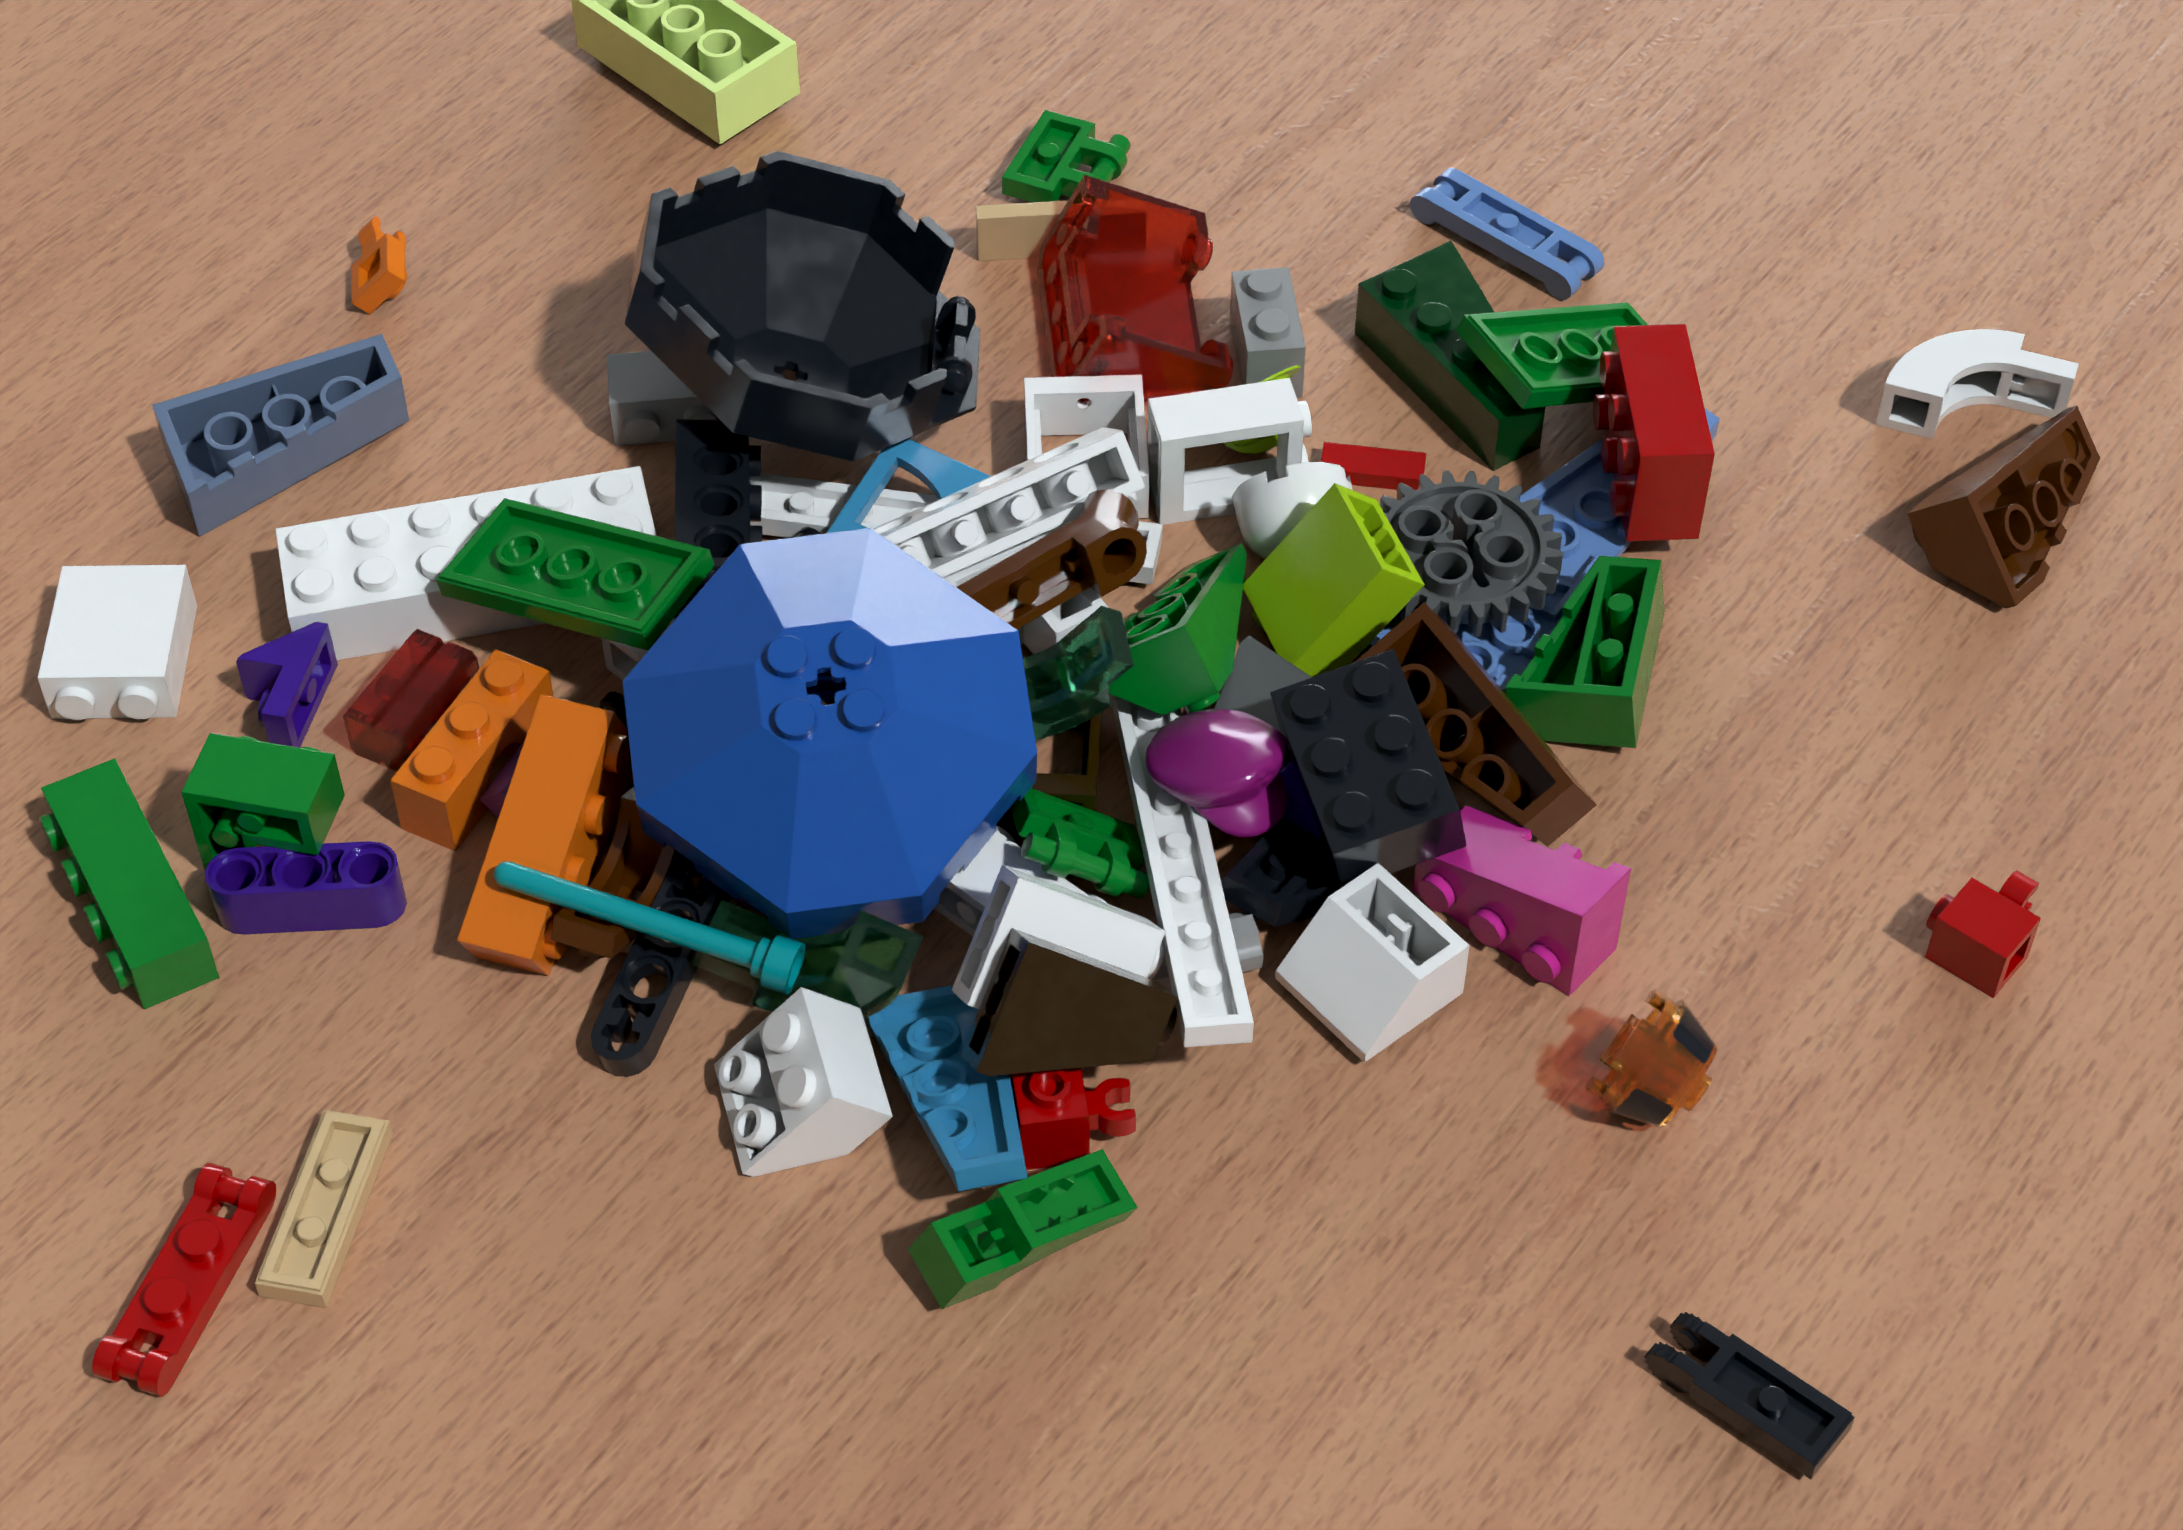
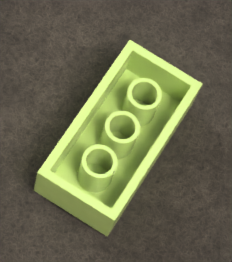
(694, 57)

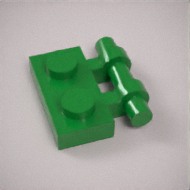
(1053, 152)
(1080, 843)

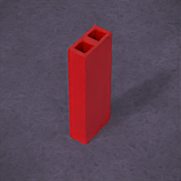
(1375, 465)

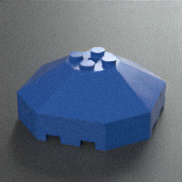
(842, 800)

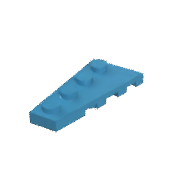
(962, 1111)

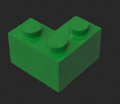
(261, 796)

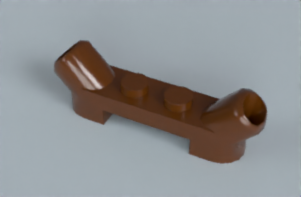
(1091, 552)

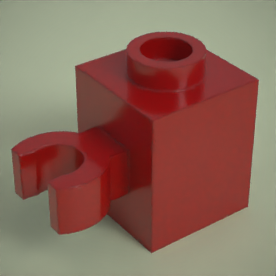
(1984, 932)
(1059, 1114)

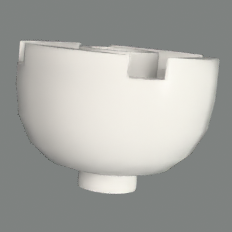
(1273, 508)

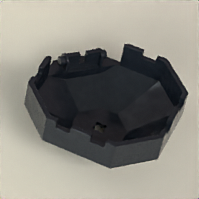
(809, 278)

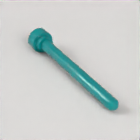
(772, 961)

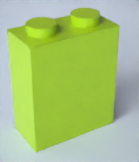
(1332, 583)

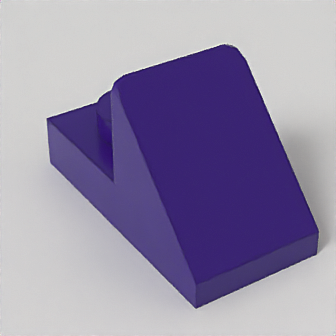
(289, 681)

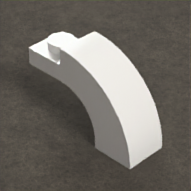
(1969, 371)

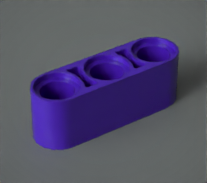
(302, 892)

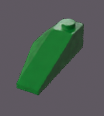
(1186, 637)

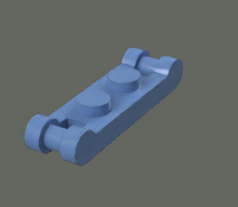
(1509, 231)

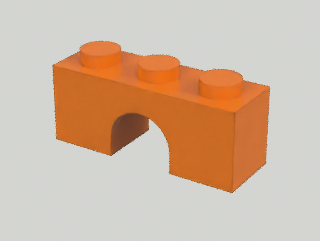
(451, 767)

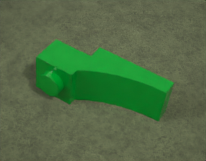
(1019, 1227)

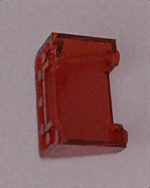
(1122, 293)

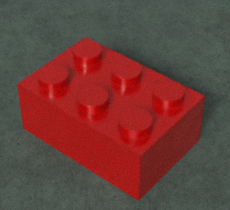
(1654, 432)

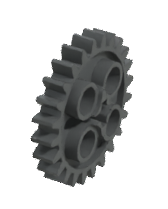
(1475, 550)

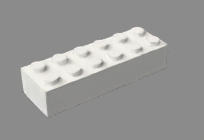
(380, 568)

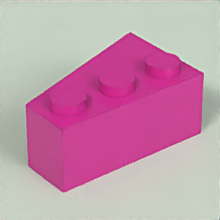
(1528, 899)

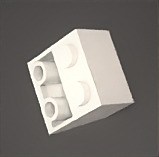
(1374, 963)
(802, 1085)

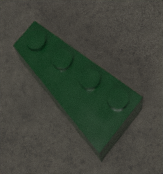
(1411, 326)

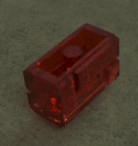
(408, 698)

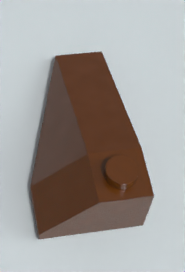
(2008, 510)

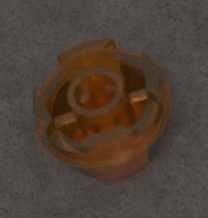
(1656, 1064)

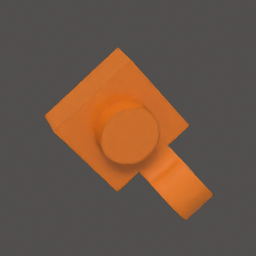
(380, 269)

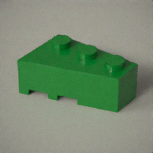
(1599, 658)

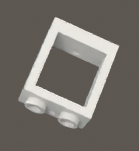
(1113, 403)
(1217, 418)

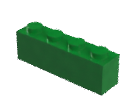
(129, 884)

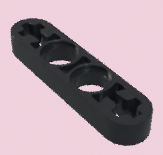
(649, 957)

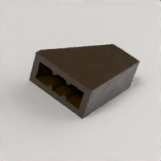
(1065, 1012)

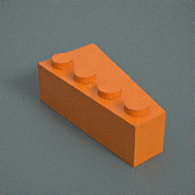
(550, 821)

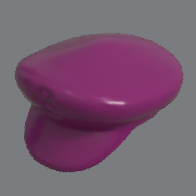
(1223, 768)

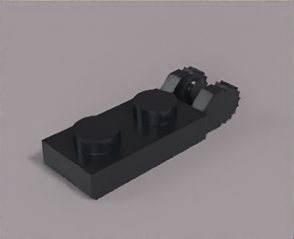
(1752, 1394)

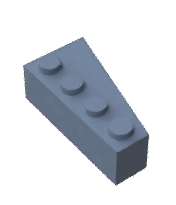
(277, 427)

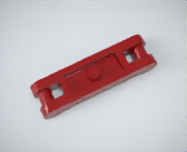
(186, 1281)

